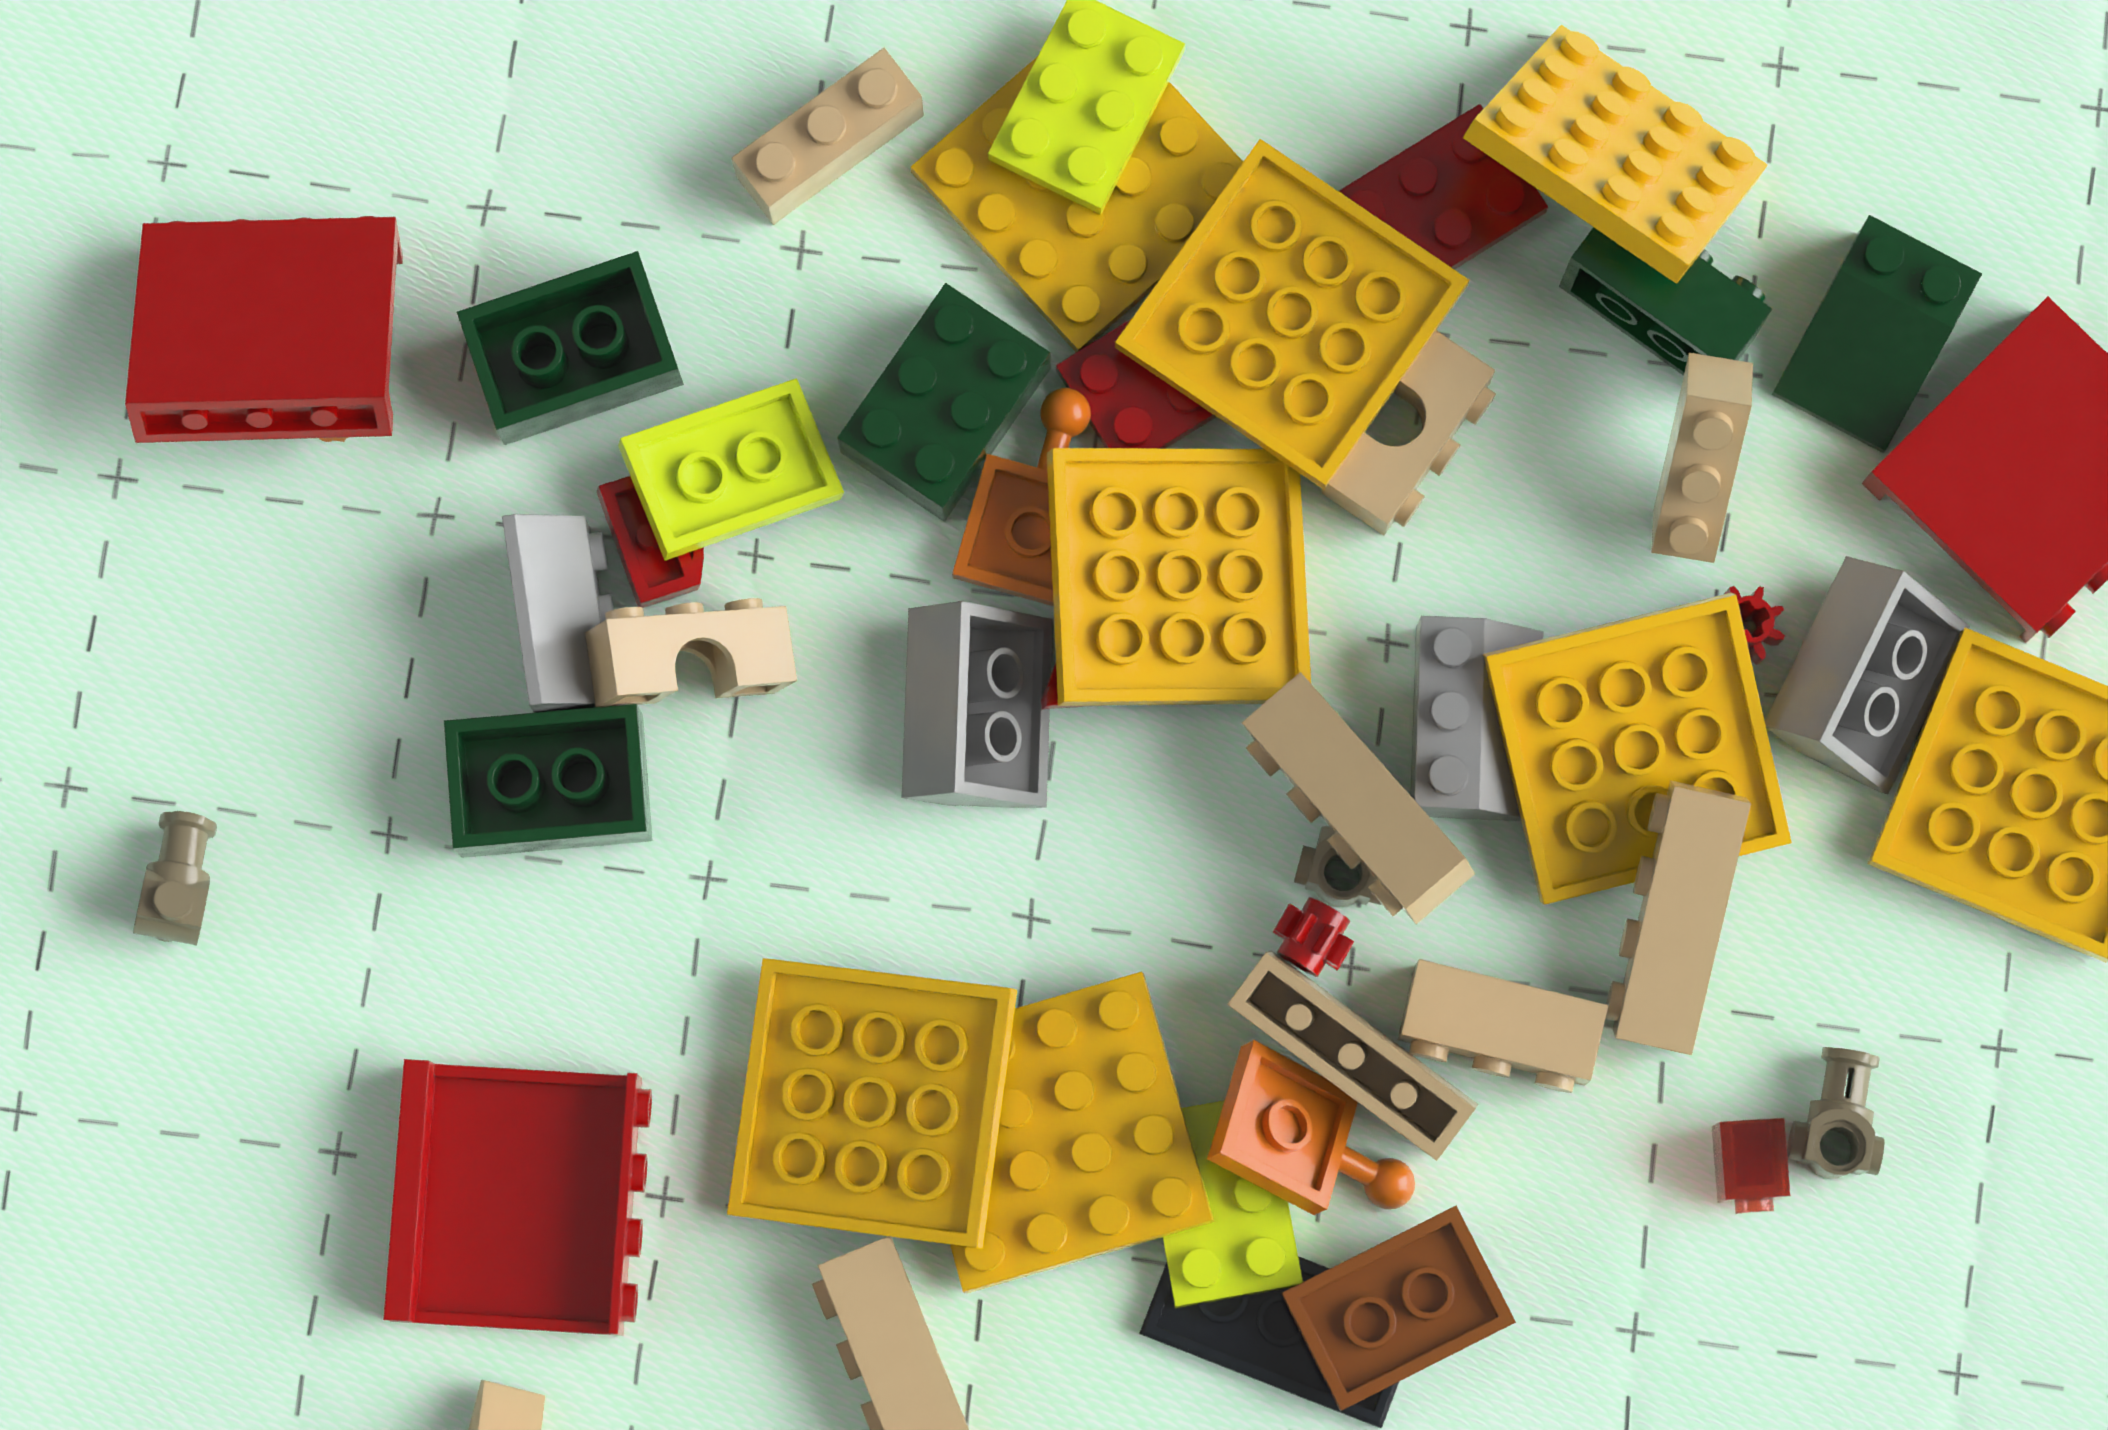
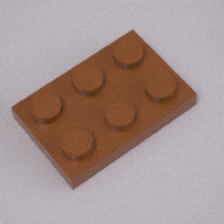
(1398, 1308)

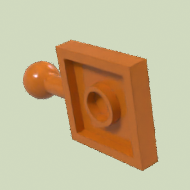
(1009, 519)
(1291, 1135)

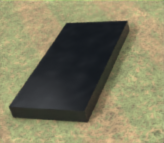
(1256, 1340)

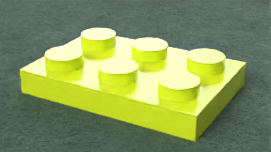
(1086, 102)
(730, 469)
(1246, 1246)

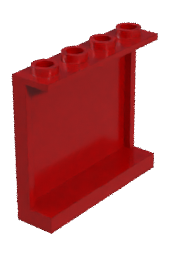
(263, 329)
(2017, 470)
(516, 1199)

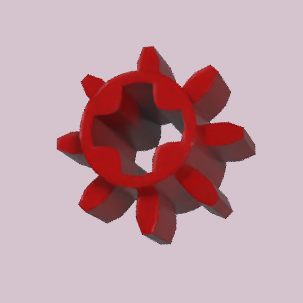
(1763, 616)
(1313, 937)

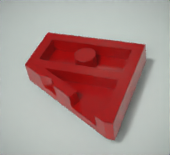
(647, 572)

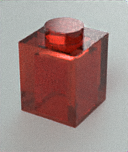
(1751, 1164)

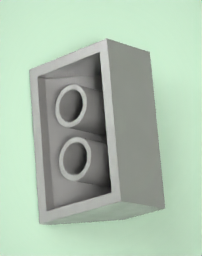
(555, 603)
(1866, 673)
(976, 706)
(1456, 733)

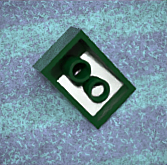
(1876, 333)

